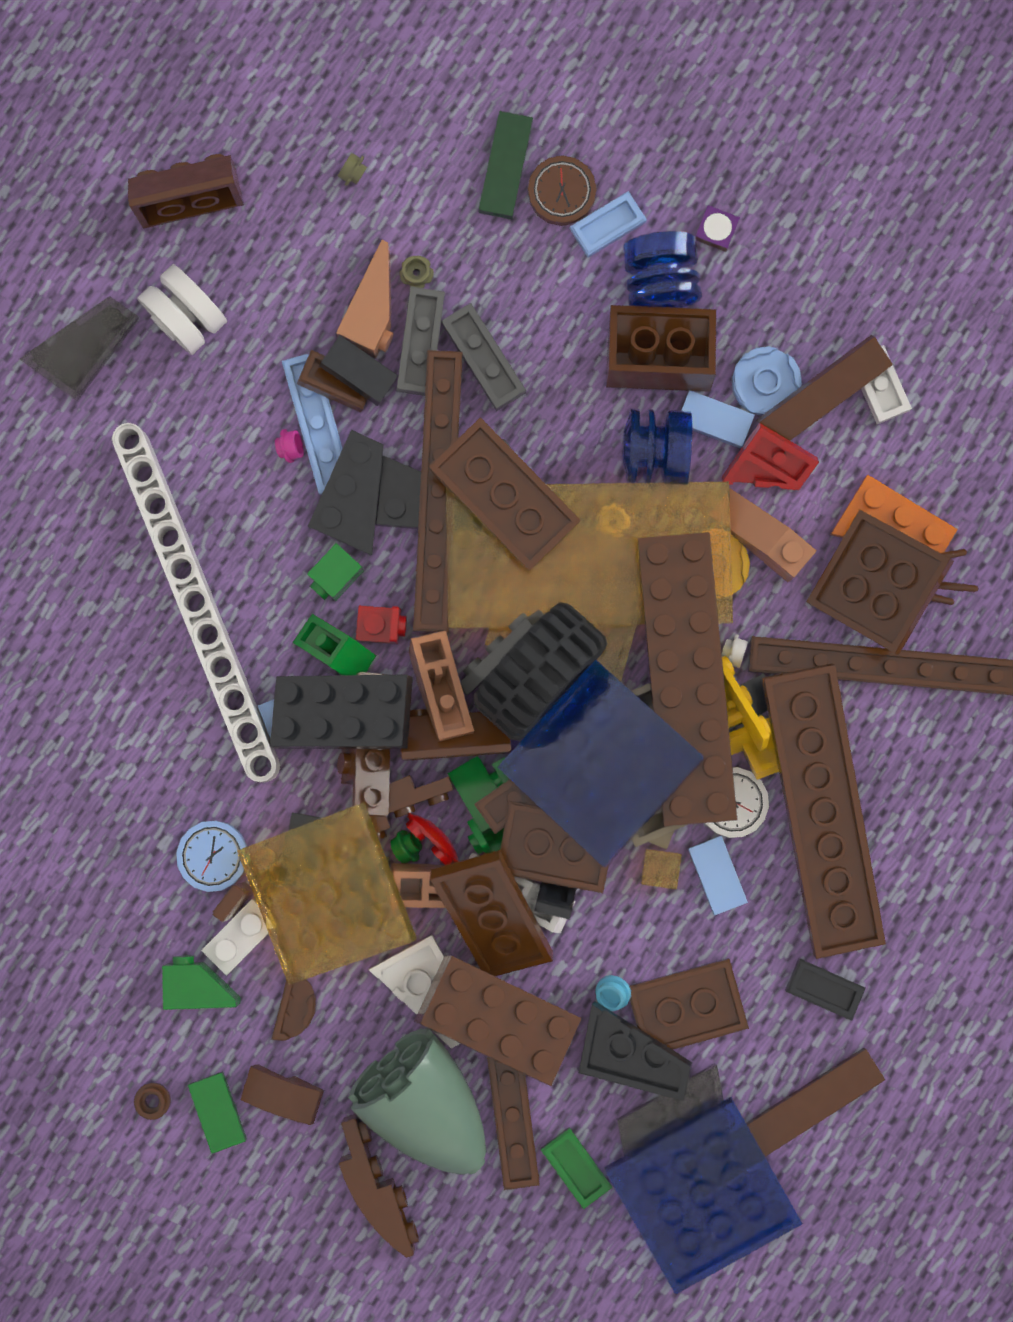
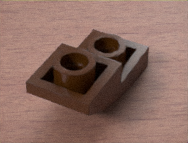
(282, 1096)

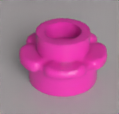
(289, 445)

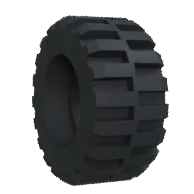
(539, 670)

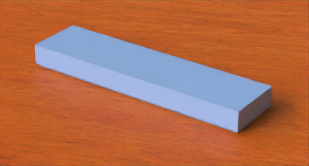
(316, 423)

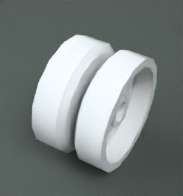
(182, 309)

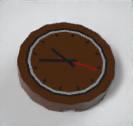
(562, 190)

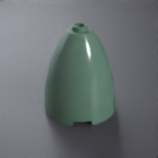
(422, 1105)

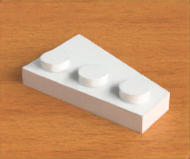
(412, 973)

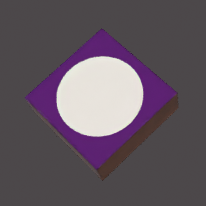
(717, 228)

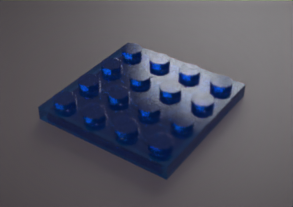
(600, 763)
(703, 1195)

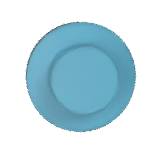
(612, 992)

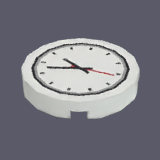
(751, 806)

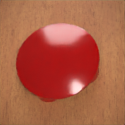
(442, 846)

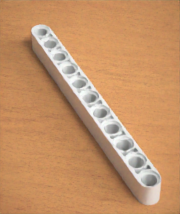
(183, 589)

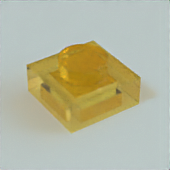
(661, 869)

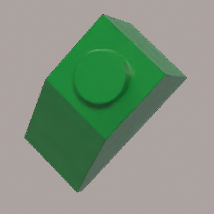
(333, 647)
(194, 986)

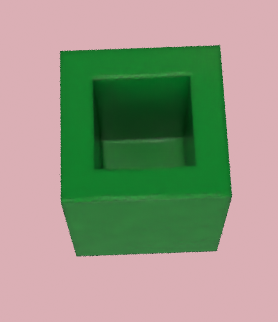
(334, 573)

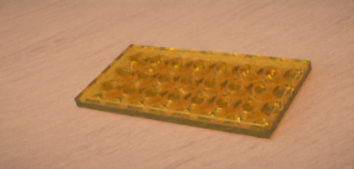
(594, 564)

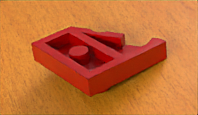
(770, 461)

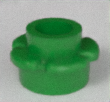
(406, 847)

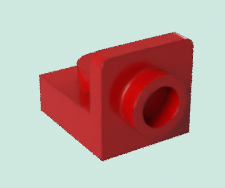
(380, 624)

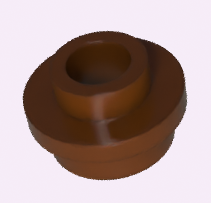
(144, 1109)

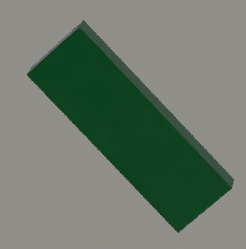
(505, 165)

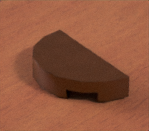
(295, 1010)

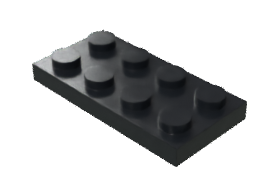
(341, 712)

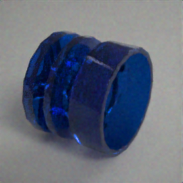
(662, 270)
(658, 446)

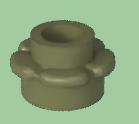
(352, 169)
(416, 263)

